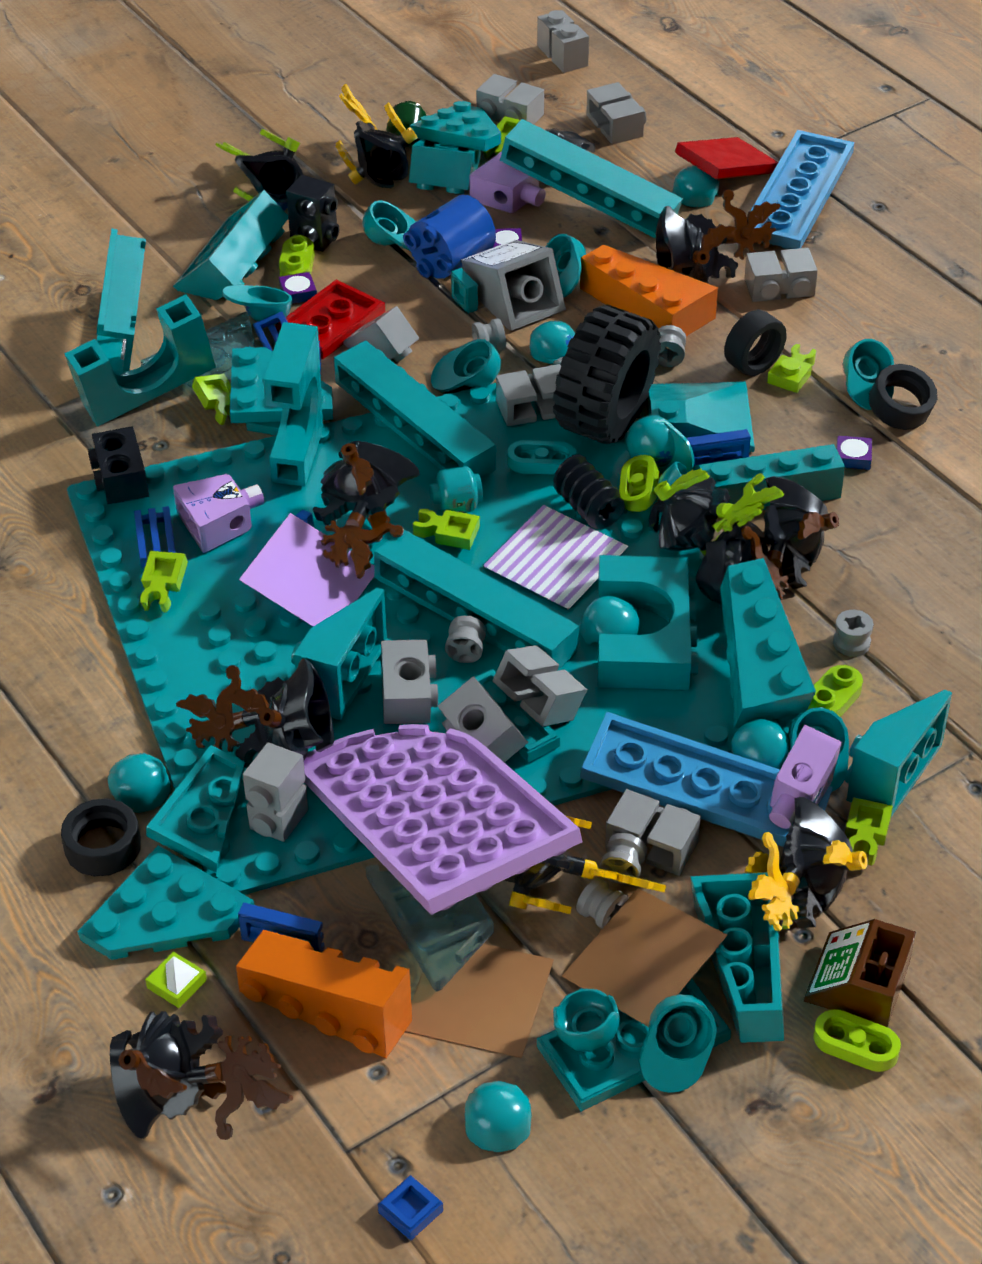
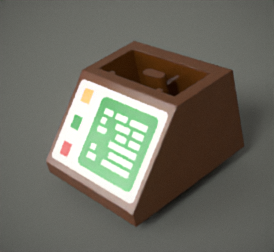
(862, 970)

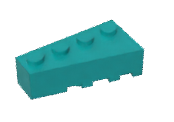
(762, 652)
(747, 957)

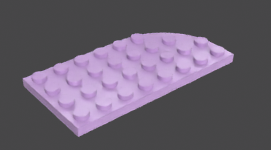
(438, 810)

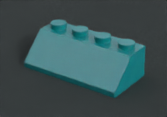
(234, 248)
(814, 468)

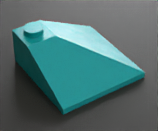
(702, 407)

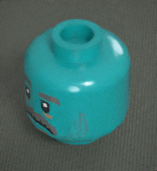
(456, 490)

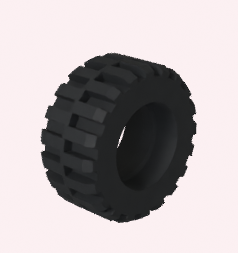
(606, 374)

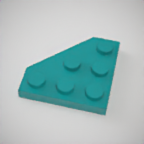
(459, 126)
(247, 388)
(163, 909)

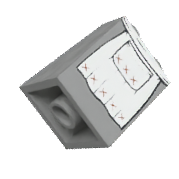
(517, 282)

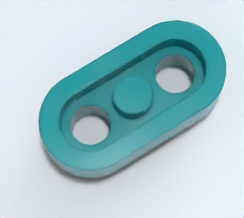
(538, 456)

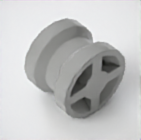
(491, 332)
(675, 340)
(853, 633)
(465, 639)
(624, 855)
(600, 902)

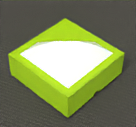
(176, 979)

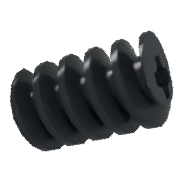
(588, 492)

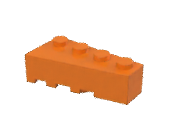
(647, 289)
(329, 991)

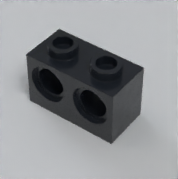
(313, 211)
(118, 465)

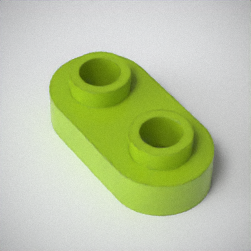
(296, 256)
(638, 482)
(838, 689)
(857, 1040)

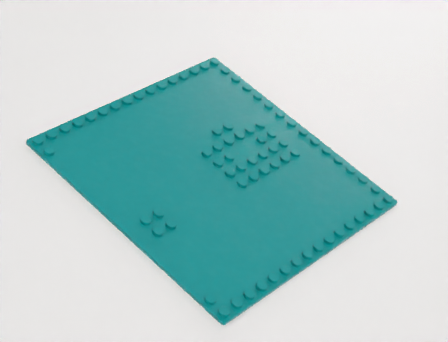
(228, 623)

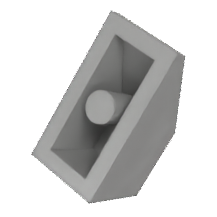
(387, 333)

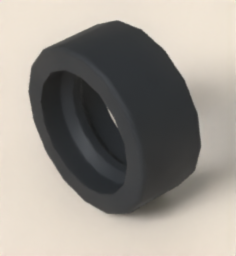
(744, 334)
(912, 380)
(101, 860)

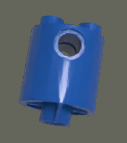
(449, 235)

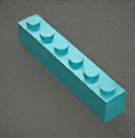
(587, 177)
(413, 411)
(460, 590)

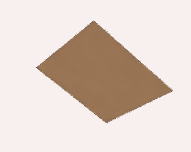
(644, 954)
(485, 1003)

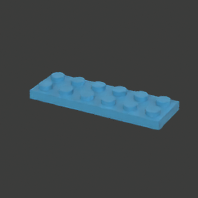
(803, 185)
(685, 775)

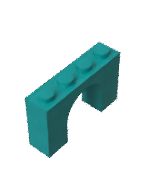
(180, 359)
(295, 386)
(655, 658)

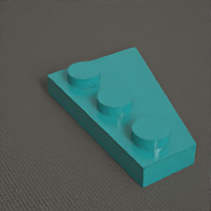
(200, 809)

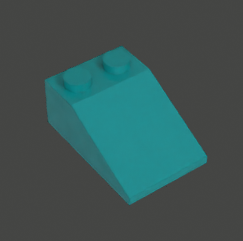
(442, 166)
(346, 648)
(897, 751)

